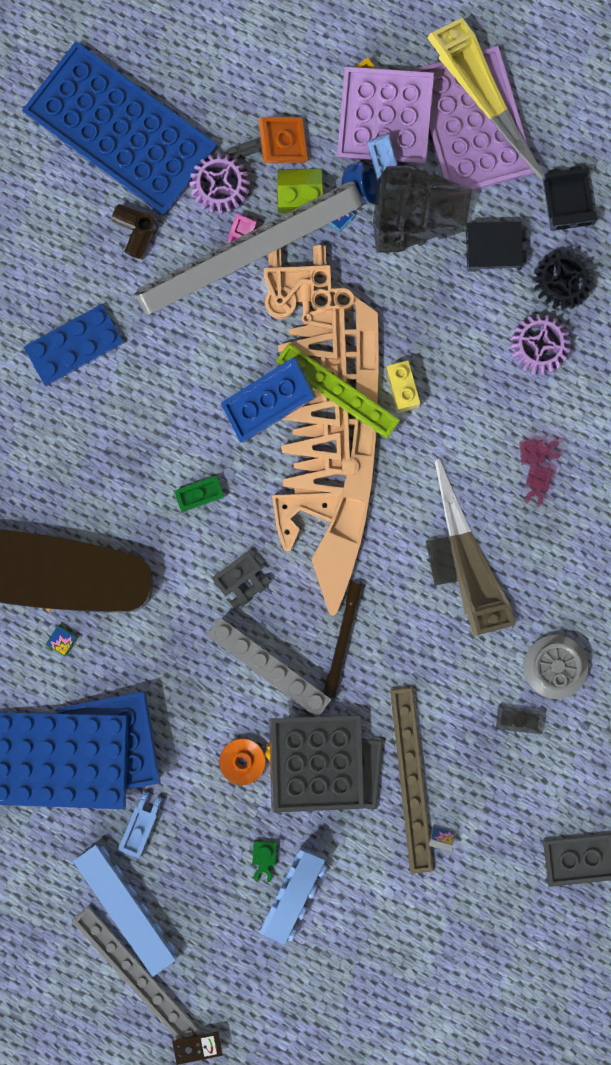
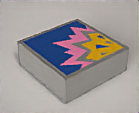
(441, 838)

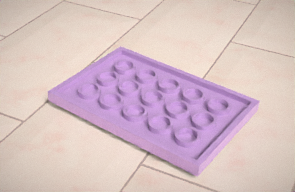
(464, 137)

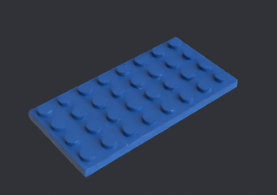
(119, 128)

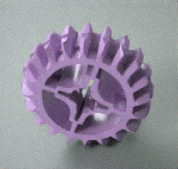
(203, 172)
(530, 342)

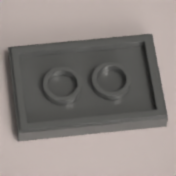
(371, 771)
(578, 859)

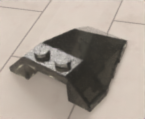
(416, 207)

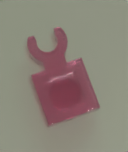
(534, 452)
(538, 480)

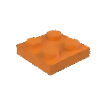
(283, 140)

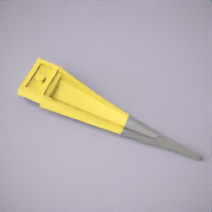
(465, 61)

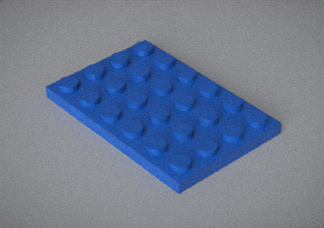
(63, 760)

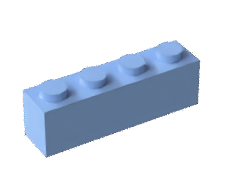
(292, 896)

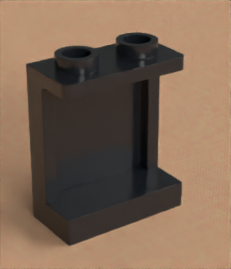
(569, 198)
(495, 245)

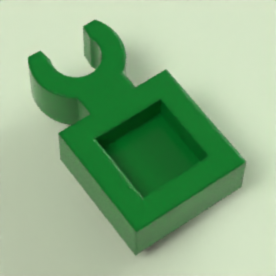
(264, 855)

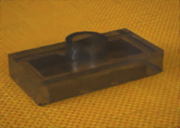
(441, 561)
(519, 720)

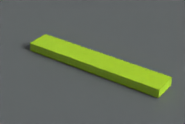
(342, 393)

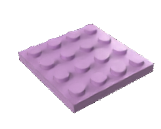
(382, 104)

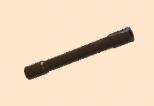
(352, 603)

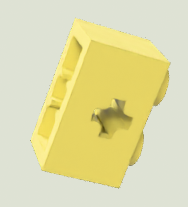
(402, 386)

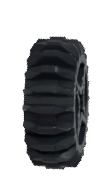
(565, 288)

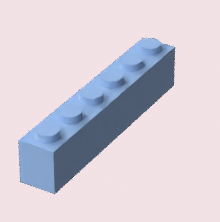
(125, 909)

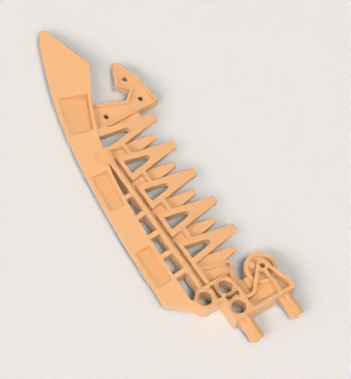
(346, 505)

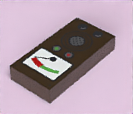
(197, 1047)

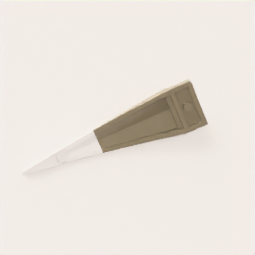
(479, 589)

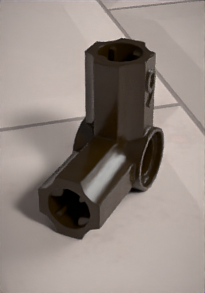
(133, 220)

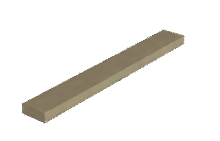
(411, 780)

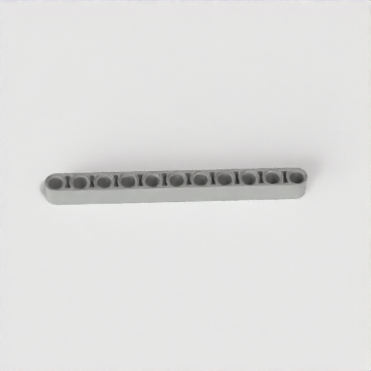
(249, 247)

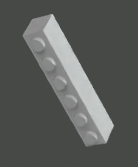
(269, 667)

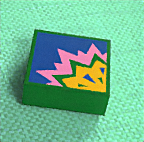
(61, 640)

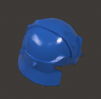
(364, 180)

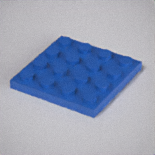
(141, 758)

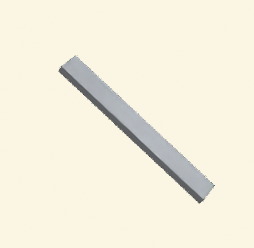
(135, 974)

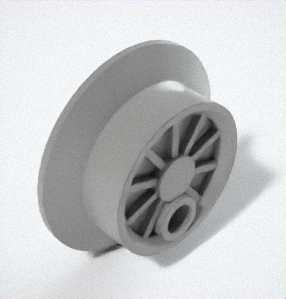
(556, 666)

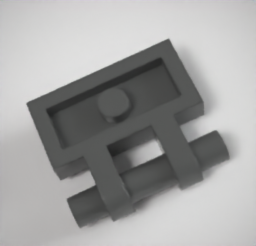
(238, 573)

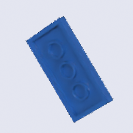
(73, 345)
(268, 400)

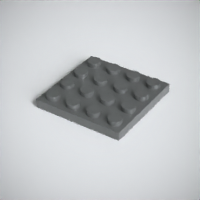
(316, 763)

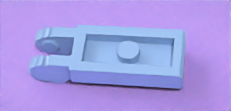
(139, 827)

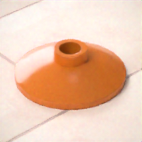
(242, 774)

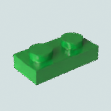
(199, 494)

